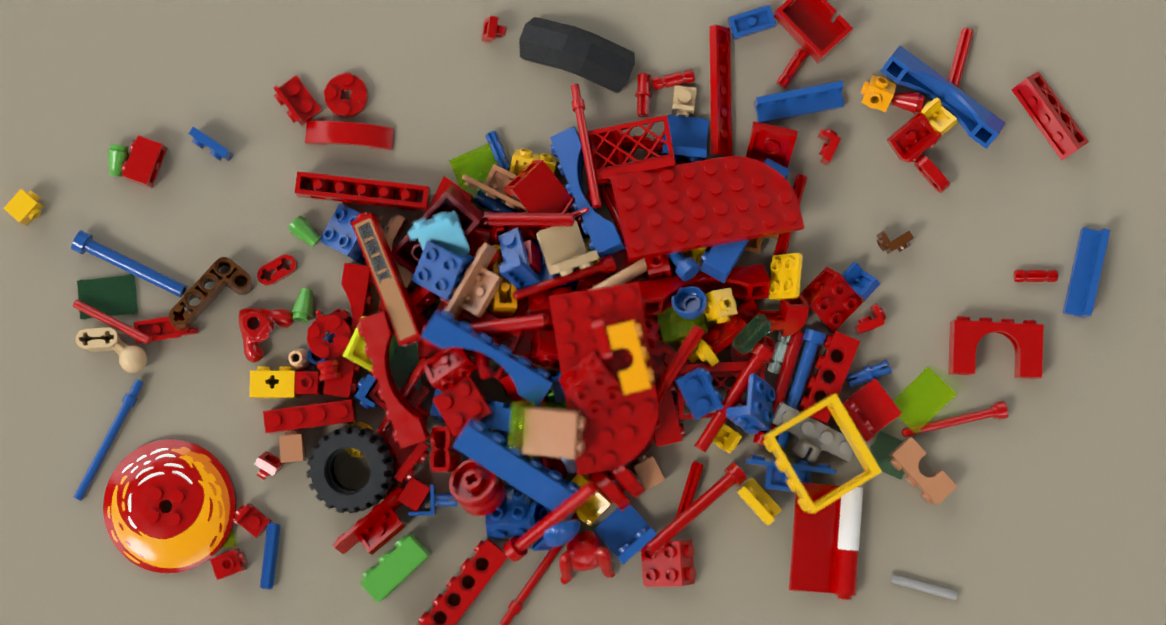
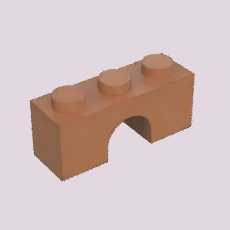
(907, 458)

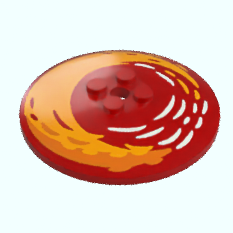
(200, 511)

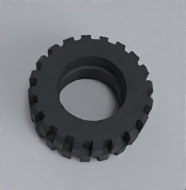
(323, 473)

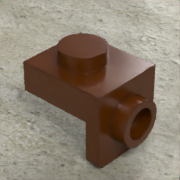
(899, 243)

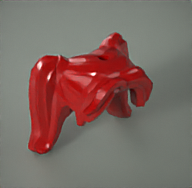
(585, 556)

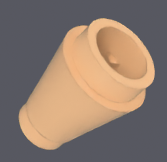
(303, 362)

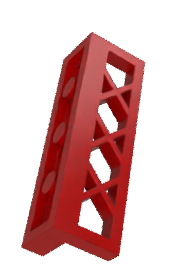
(1048, 116)

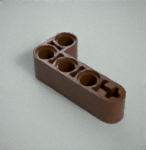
(207, 296)

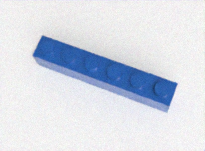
(723, 257)
(512, 466)

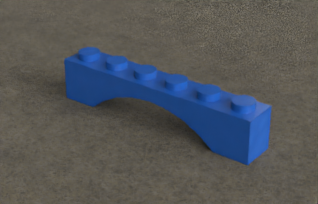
(973, 117)
(603, 233)
(447, 332)

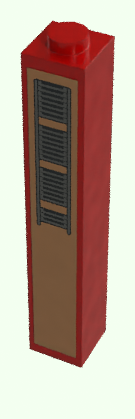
(387, 279)

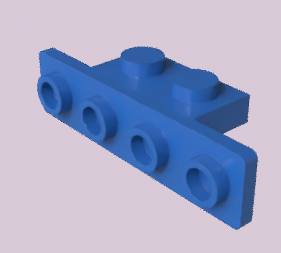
(777, 480)

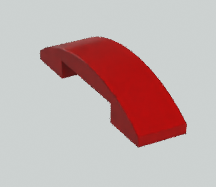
(349, 134)

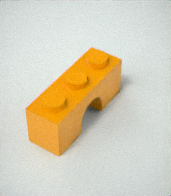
(637, 375)

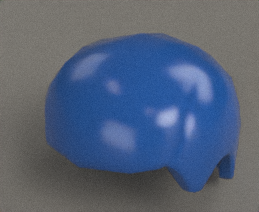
(689, 302)

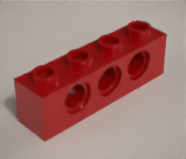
(847, 347)

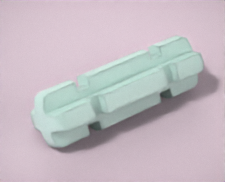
(779, 353)

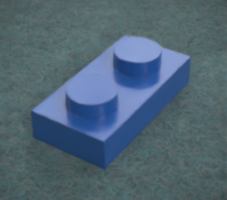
(751, 22)
(203, 140)

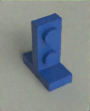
(516, 262)

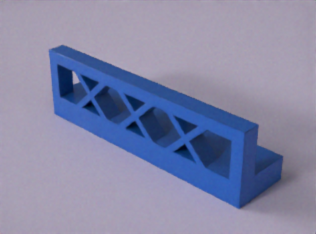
(799, 102)
(1086, 272)

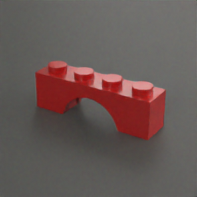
(310, 416)

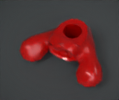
(257, 325)

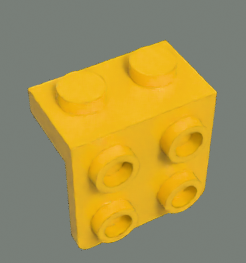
(785, 276)

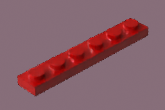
(720, 91)

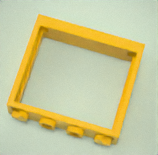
(852, 436)

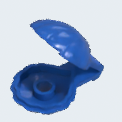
(557, 534)

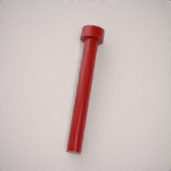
(503, 325)
(760, 355)
(783, 379)
(733, 476)
(517, 547)

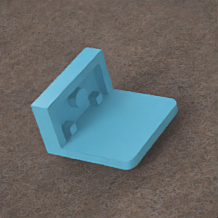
(442, 230)

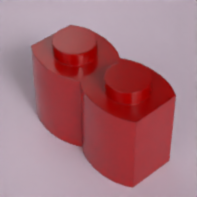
(443, 456)

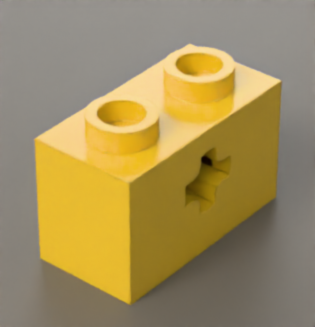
(261, 387)

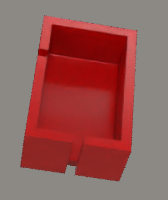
(812, 26)

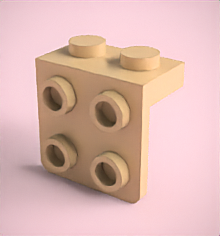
(564, 249)

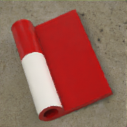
(826, 543)

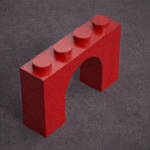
(1025, 338)

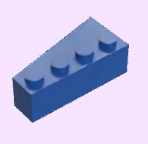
(498, 420)

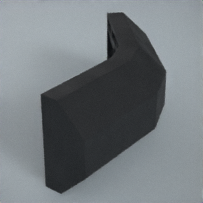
(576, 52)

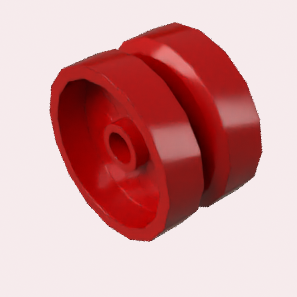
(617, 483)
(476, 488)

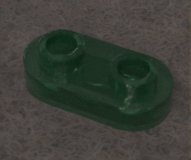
(751, 334)

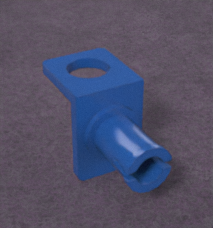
(437, 500)

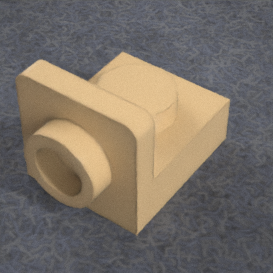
(683, 101)

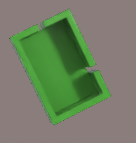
(394, 567)

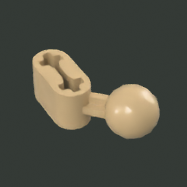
(131, 358)

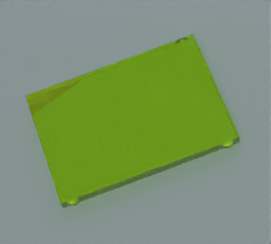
(923, 399)

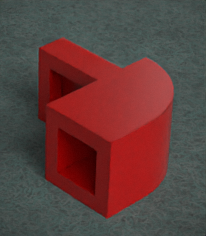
(789, 317)

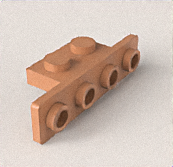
(494, 185)
(477, 285)

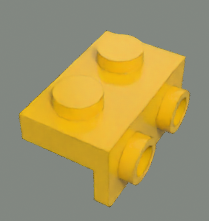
(595, 505)

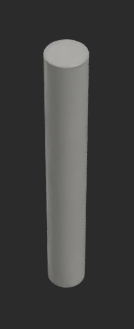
(925, 587)

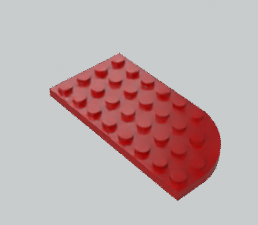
(703, 205)
(629, 423)

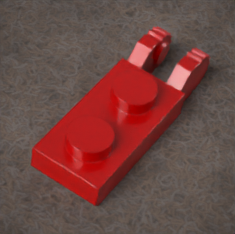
(162, 329)

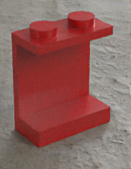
(538, 190)

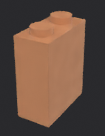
(553, 432)

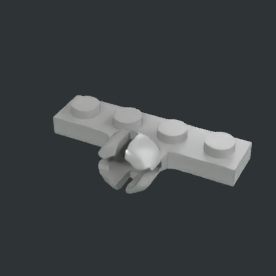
(813, 436)

